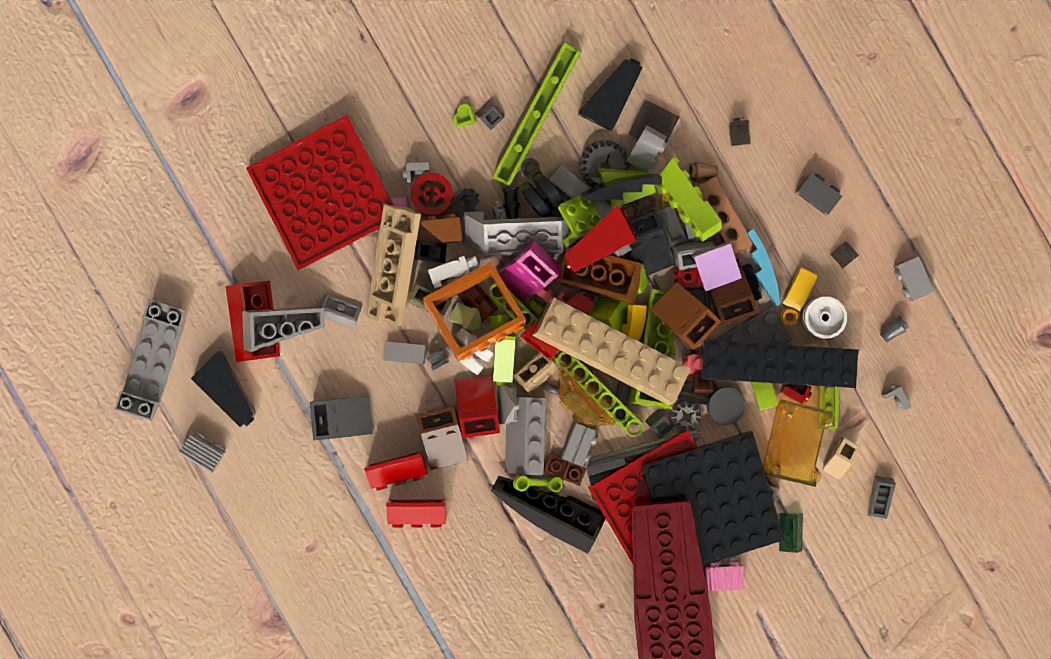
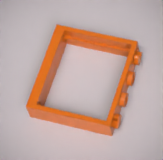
(461, 285)

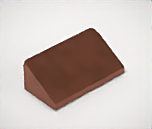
(478, 299)

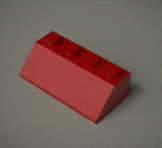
(247, 298)

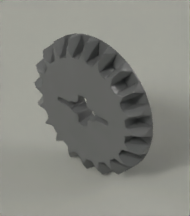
(597, 153)

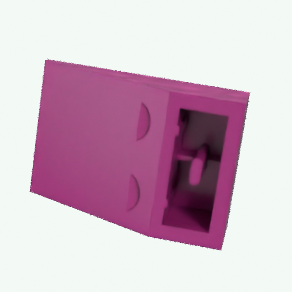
(529, 271)

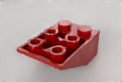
(477, 406)

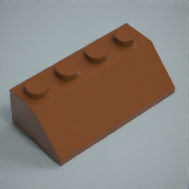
(607, 277)

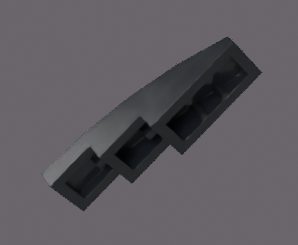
(614, 189)

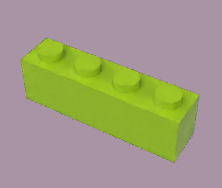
(688, 201)

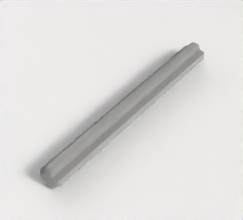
(633, 451)

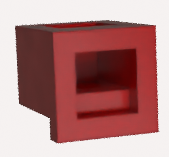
(695, 277)

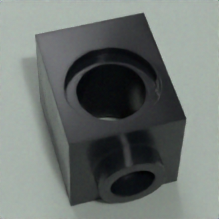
(456, 204)

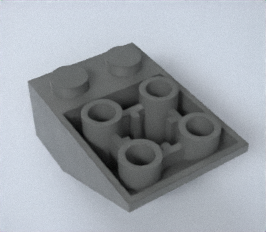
(340, 417)

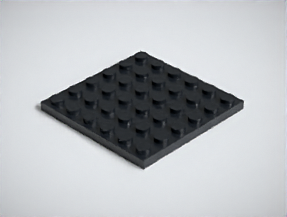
(726, 495)

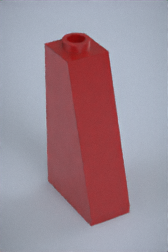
(604, 239)
(580, 302)

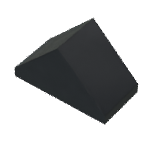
(430, 251)

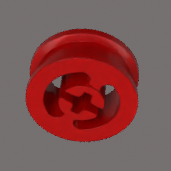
(416, 193)

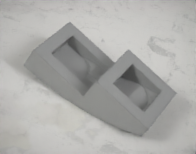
(405, 352)

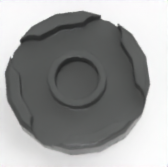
(725, 406)

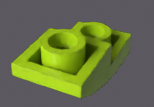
(764, 395)

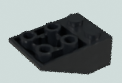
(652, 246)

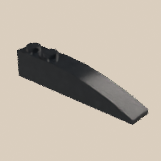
(557, 515)

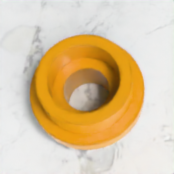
(793, 321)

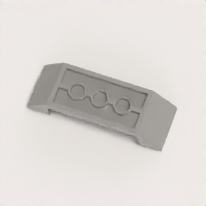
(511, 236)
(152, 360)

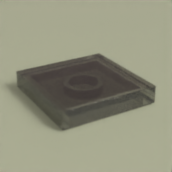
(656, 118)

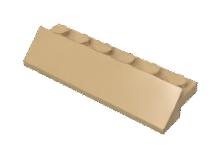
(393, 264)

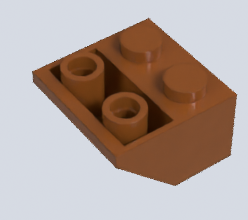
(446, 230)

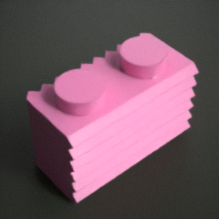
(724, 576)

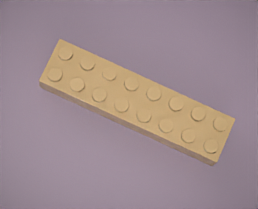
(611, 351)

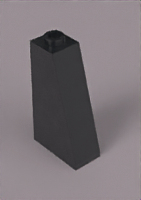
(612, 96)
(224, 389)

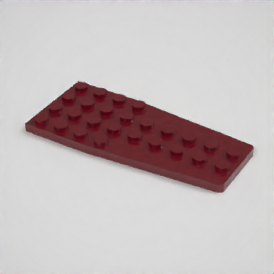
(669, 584)

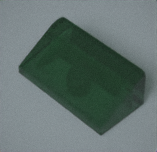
(792, 531)

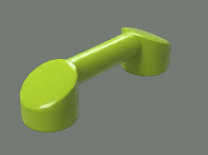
(550, 482)

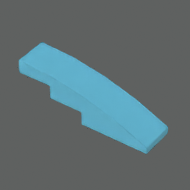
(766, 274)

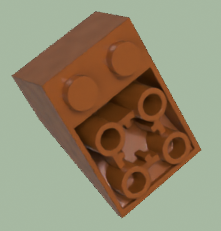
(685, 316)

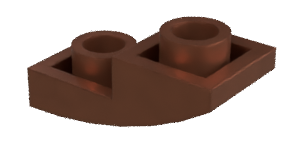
(564, 469)

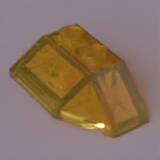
(580, 402)

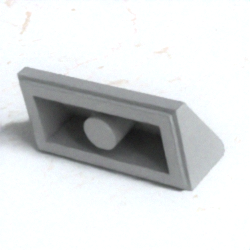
(341, 310)

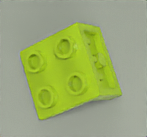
(580, 217)

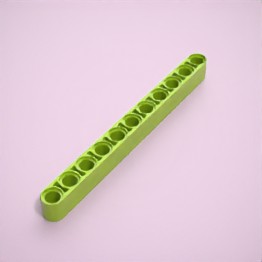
(576, 363)

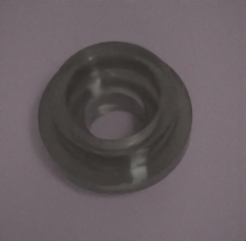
(535, 163)

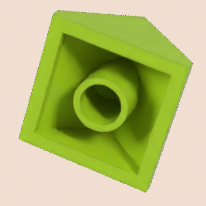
(610, 312)

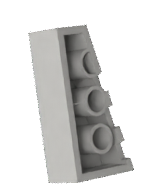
(274, 325)

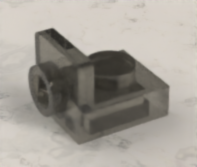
(739, 132)

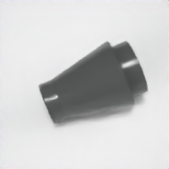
(894, 328)

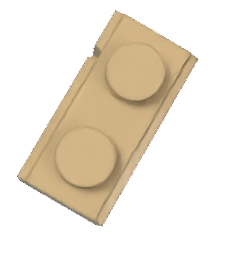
(535, 372)

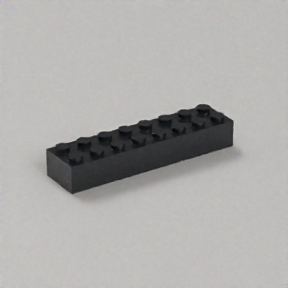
(778, 364)

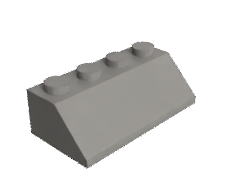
(526, 438)

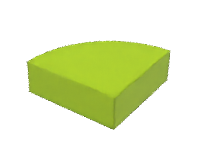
(537, 306)

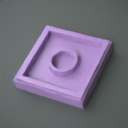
(717, 266)

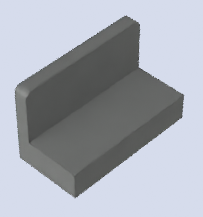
(599, 471)

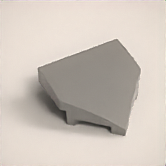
(507, 404)

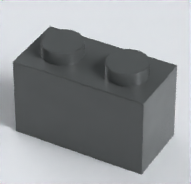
(819, 193)

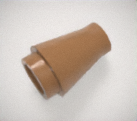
(702, 171)

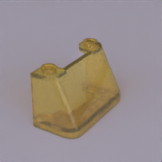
(796, 442)

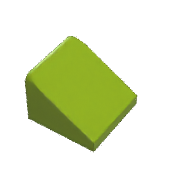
(498, 321)

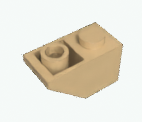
(841, 458)

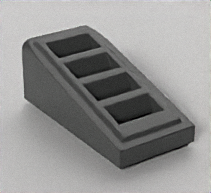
(879, 480)

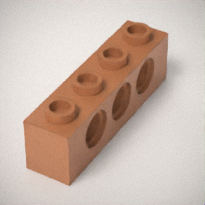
(732, 221)

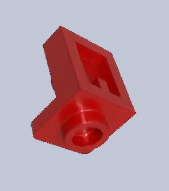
(793, 393)

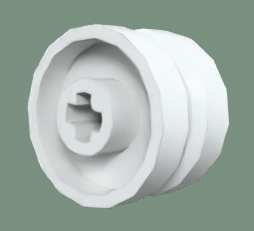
(813, 313)
(472, 363)

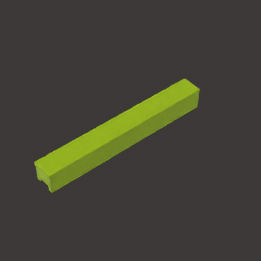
(536, 115)

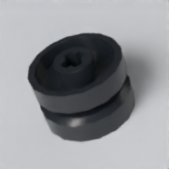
(540, 196)

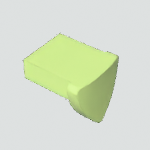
(466, 317)

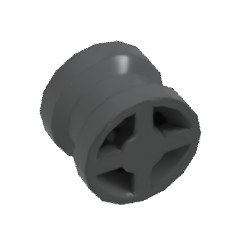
(437, 359)

